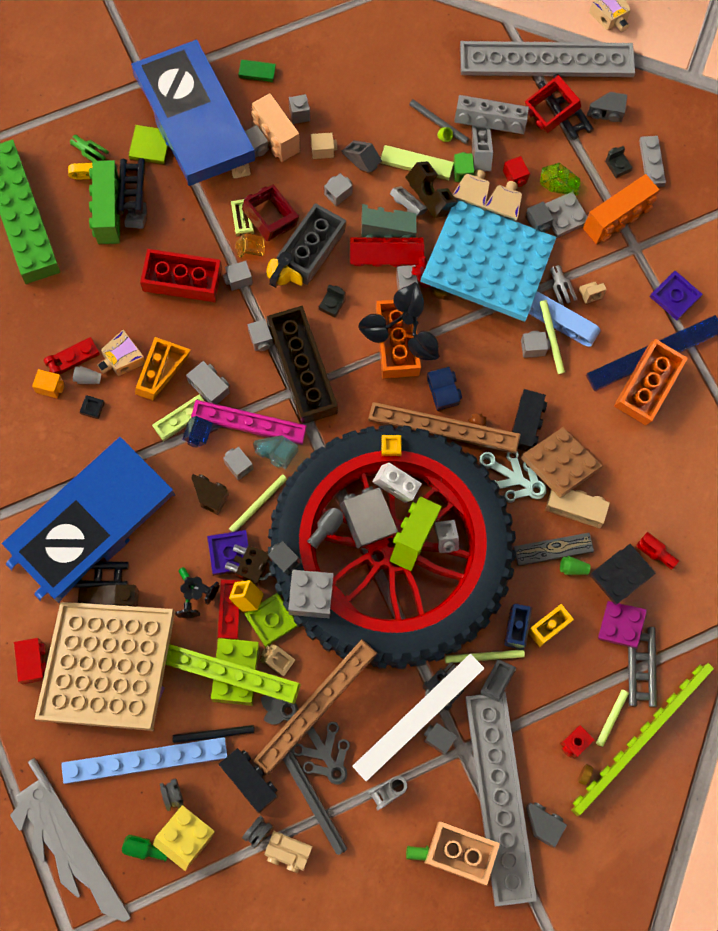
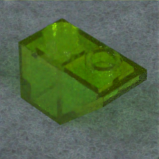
(559, 179)

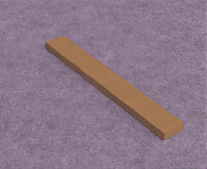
(446, 427)
(315, 706)

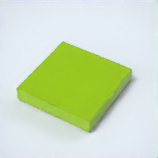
(148, 144)
(271, 620)

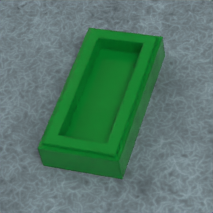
(257, 70)

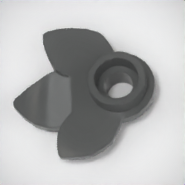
(276, 710)

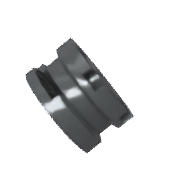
(171, 794)
(257, 832)

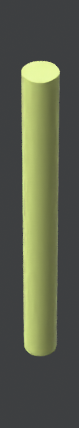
(552, 336)
(258, 503)
(486, 656)

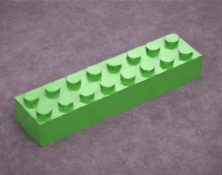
(23, 219)

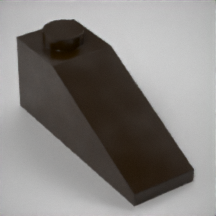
(110, 595)

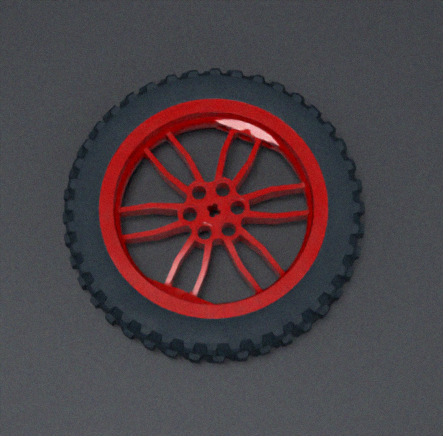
(460, 485)

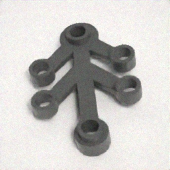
(324, 753)

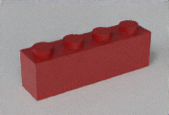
(385, 250)

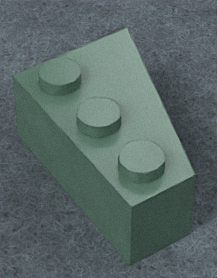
(387, 224)

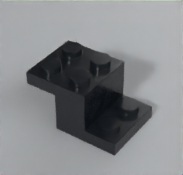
(622, 574)

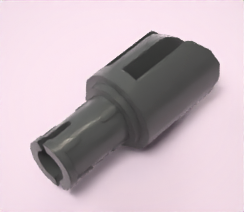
(326, 526)

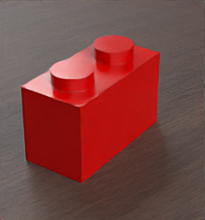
(30, 660)

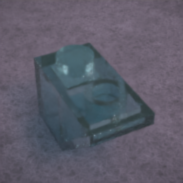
(277, 449)

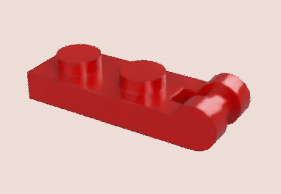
(72, 356)

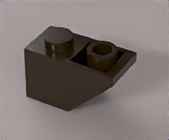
(210, 495)

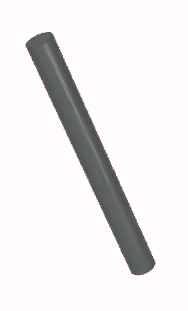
(457, 134)

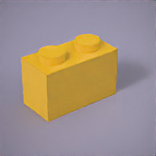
(550, 625)

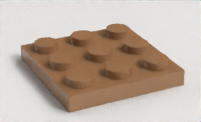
(561, 462)

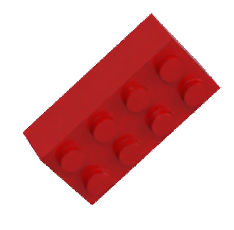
(181, 275)

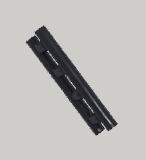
(572, 130)
(138, 192)
(99, 566)

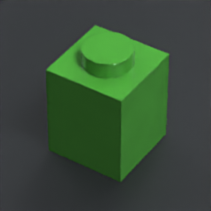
(462, 165)

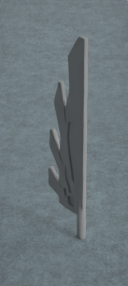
(60, 834)

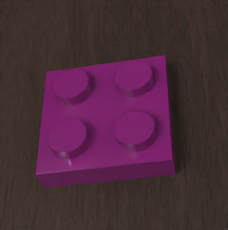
(622, 624)

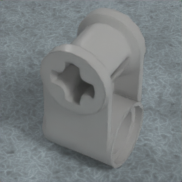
(386, 792)

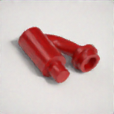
(419, 270)

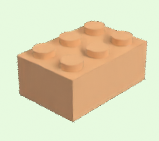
(276, 127)
(462, 853)

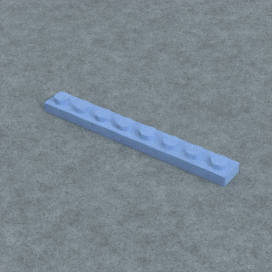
(144, 760)

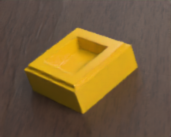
(391, 445)

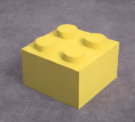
(183, 838)

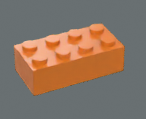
(621, 209)
(394, 351)
(650, 382)

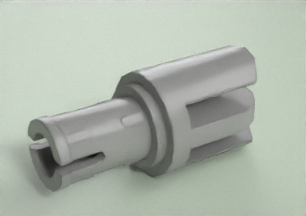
(562, 284)

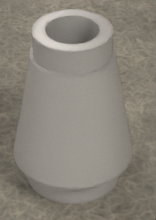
(86, 376)

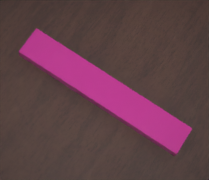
(249, 421)

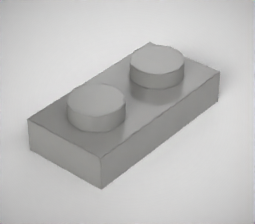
(409, 201)

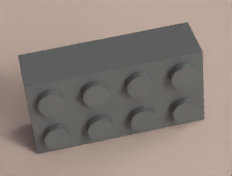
(314, 241)

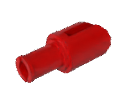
(656, 550)

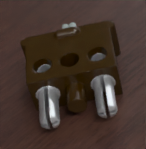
(256, 569)

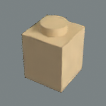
(323, 145)

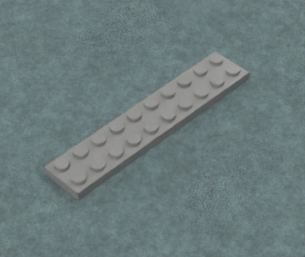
(547, 59)
(501, 799)

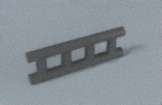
(650, 676)

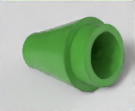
(573, 566)

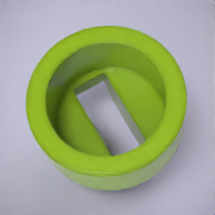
(445, 134)

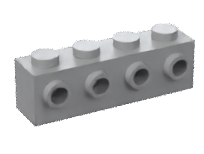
(491, 114)

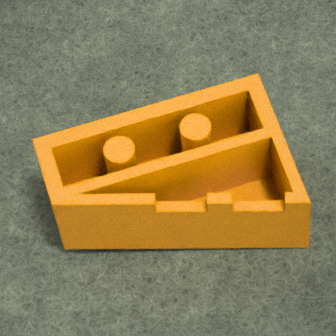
(160, 366)

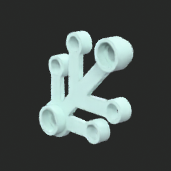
(515, 477)

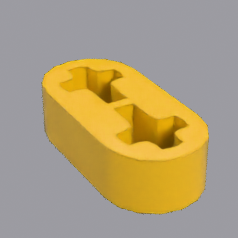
(79, 171)

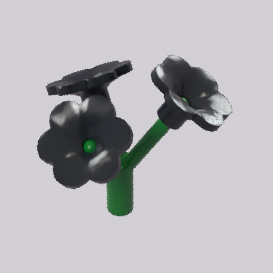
(193, 589)

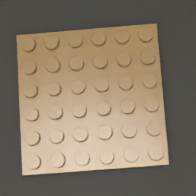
(106, 666)

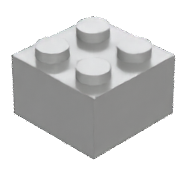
(310, 594)

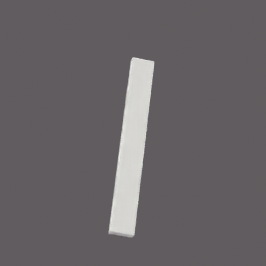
(418, 717)

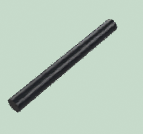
(213, 733)

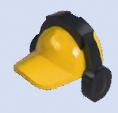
(280, 273)

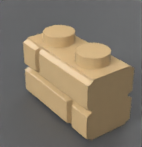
(288, 851)

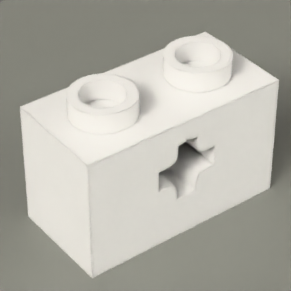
(397, 482)

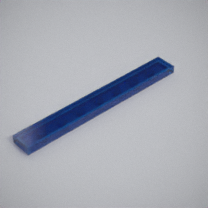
(679, 342)

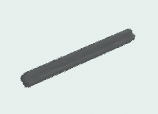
(314, 803)

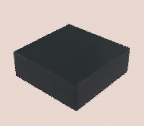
(92, 407)

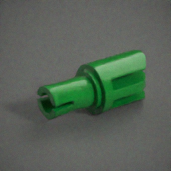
(141, 848)

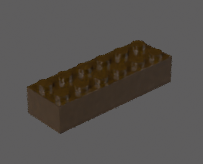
(302, 365)

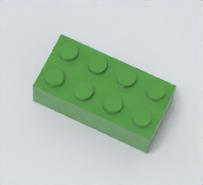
(104, 193)

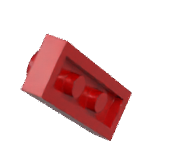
(228, 612)

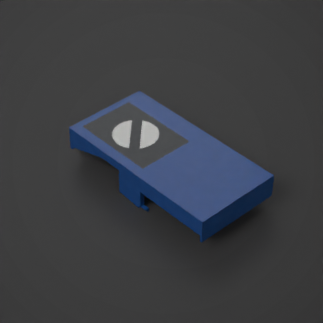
(193, 112)
(87, 520)

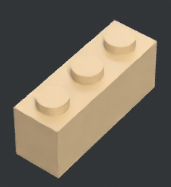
(579, 507)

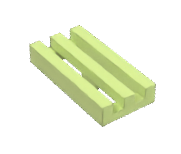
(244, 230)

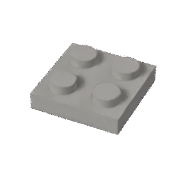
(567, 214)

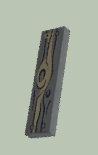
(553, 549)

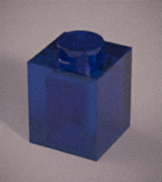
(197, 431)

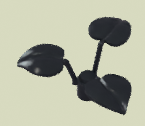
(411, 302)

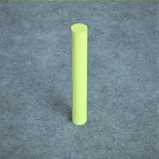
(612, 718)

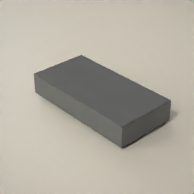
(498, 680)

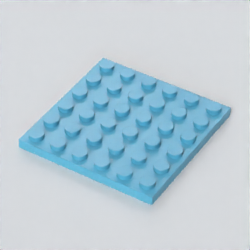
(489, 260)

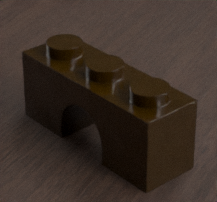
(421, 180)

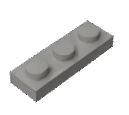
(652, 159)

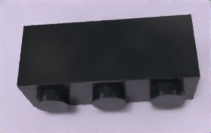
(528, 418)
(249, 779)

